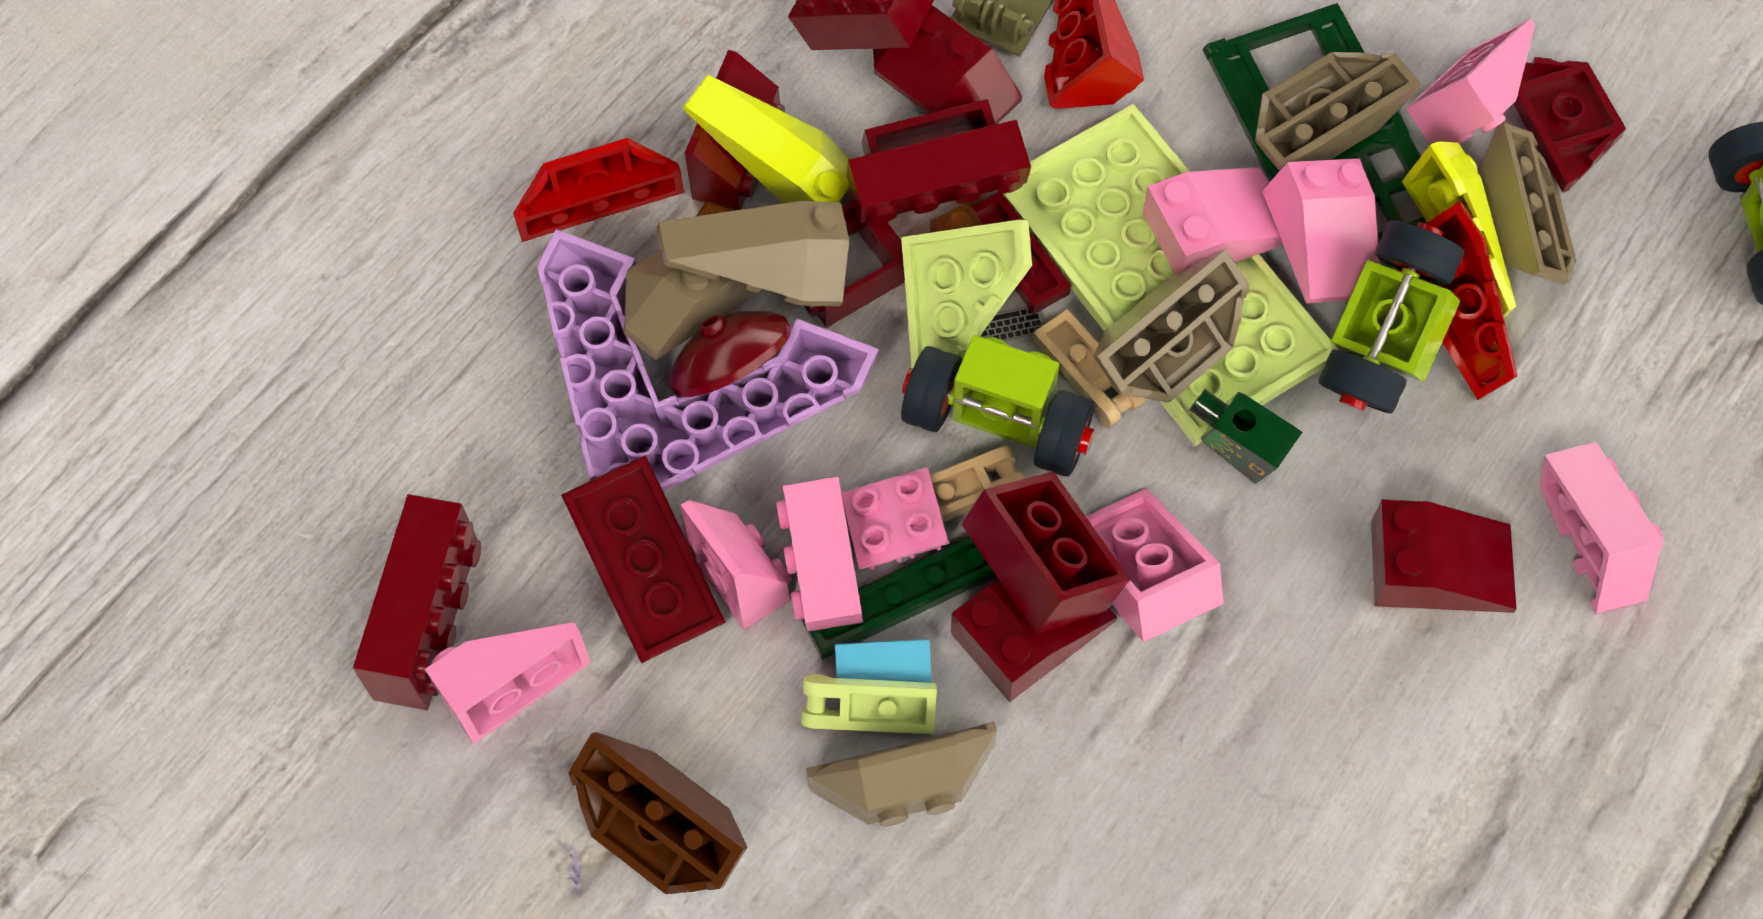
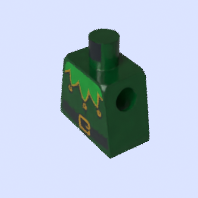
(1258, 440)

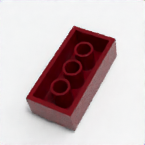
(417, 601)

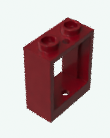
(887, 248)

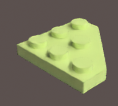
(961, 281)

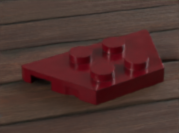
(1567, 116)

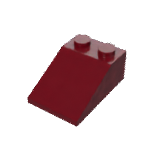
(1441, 558)
(1007, 646)

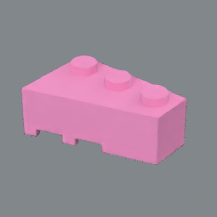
(1605, 523)
(820, 554)

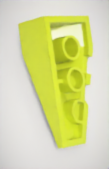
(775, 147)
(1451, 176)

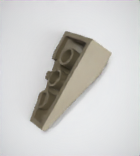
(778, 248)

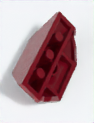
(947, 69)

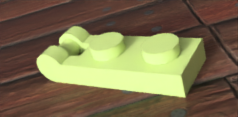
(869, 705)

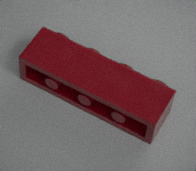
(938, 172)

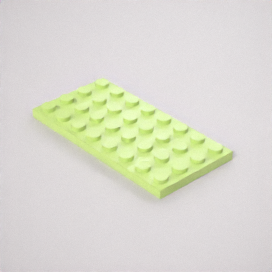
(1090, 221)

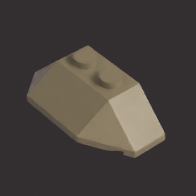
(1332, 106)
(1526, 206)
(670, 304)
(1175, 331)
(905, 778)

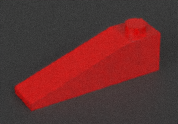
(1091, 55)
(1478, 331)

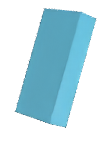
(885, 660)

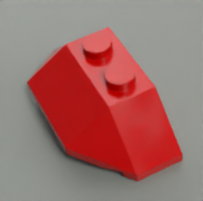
(595, 186)

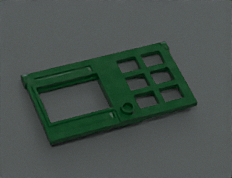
(1245, 86)

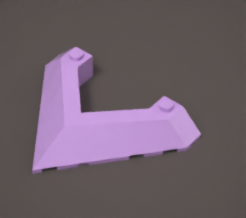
(682, 435)

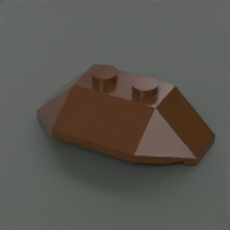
(655, 817)

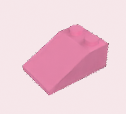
(1474, 88)
(1211, 212)
(1325, 224)
(735, 562)
(1166, 565)
(503, 674)

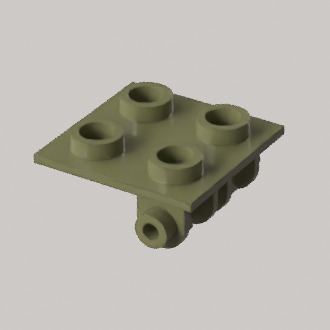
(1001, 22)

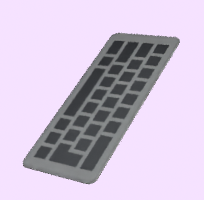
(1014, 324)

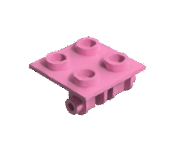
(894, 519)

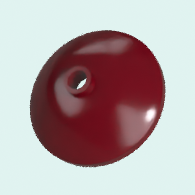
(727, 351)

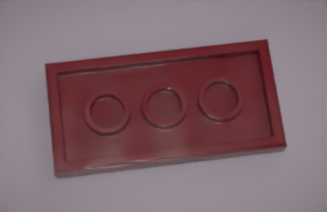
(643, 559)

